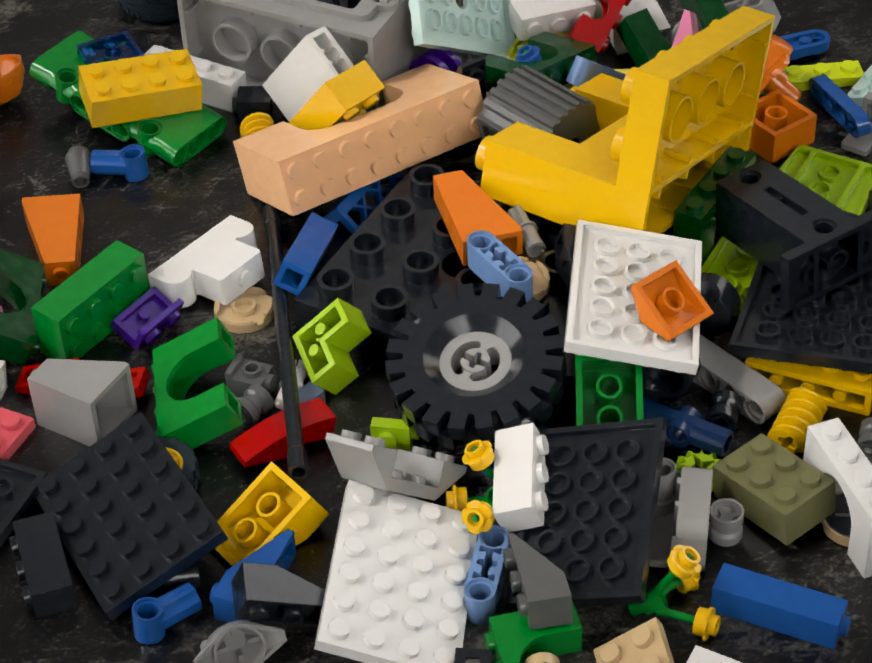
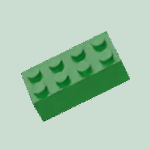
(84, 305)

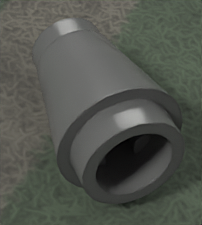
(78, 165)

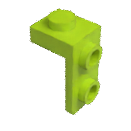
(394, 432)

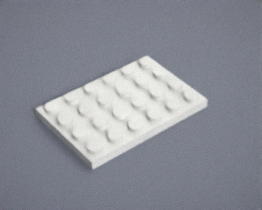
(601, 305)
(395, 580)

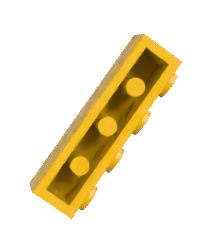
(838, 388)

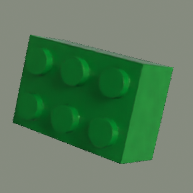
(607, 391)

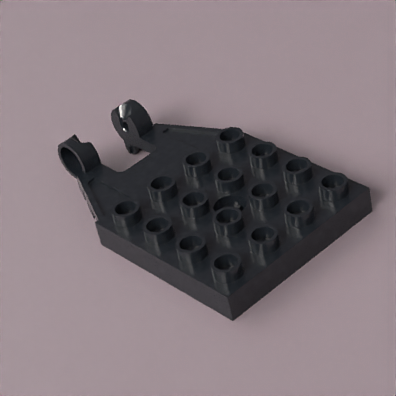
(408, 255)

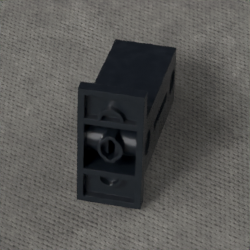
(793, 232)

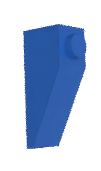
(277, 552)

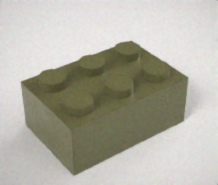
(775, 488)

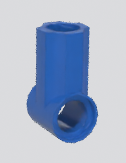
(128, 161)
(154, 615)

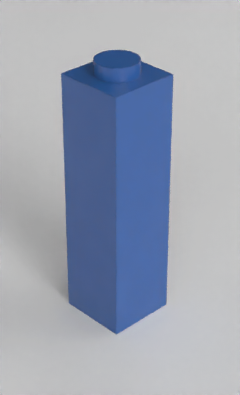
(305, 254)
(780, 606)

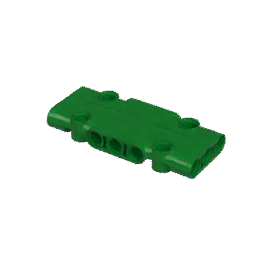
(170, 137)

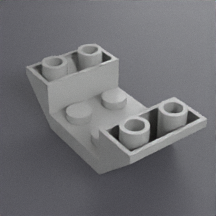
(391, 469)

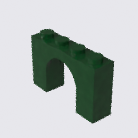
(644, 38)
(557, 59)
(697, 212)
(22, 287)

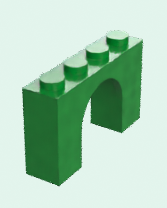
(175, 370)
(515, 642)

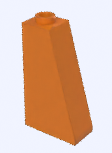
(470, 209)
(56, 232)

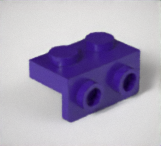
(146, 318)

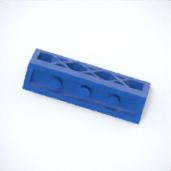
(349, 201)

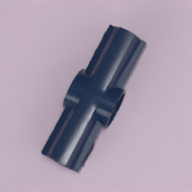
(687, 427)

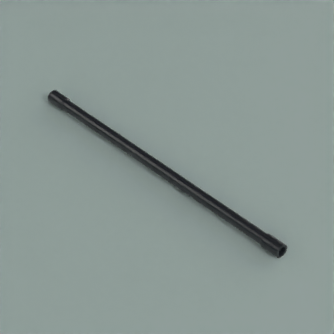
(296, 453)

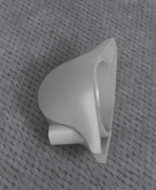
(241, 643)

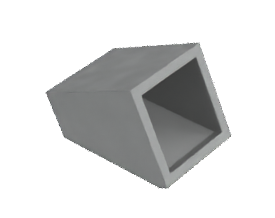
(82, 397)

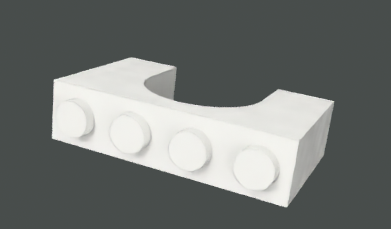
(838, 456)

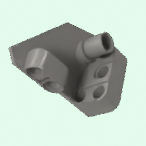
(681, 512)

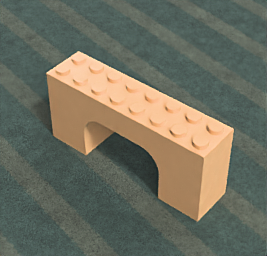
(422, 118)

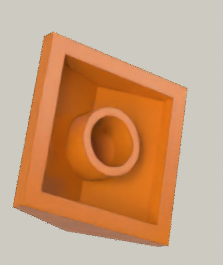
(669, 302)

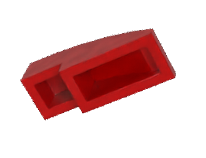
(268, 438)

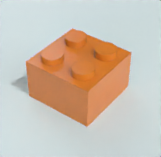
(781, 126)

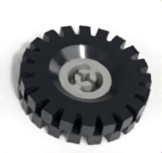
(475, 335)

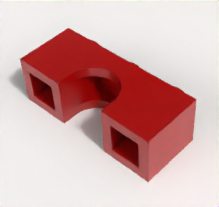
(596, 30)

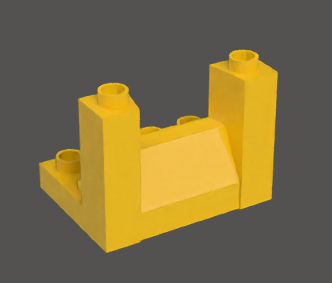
(654, 135)

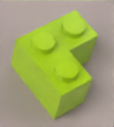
(327, 342)

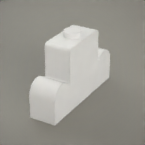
(214, 265)

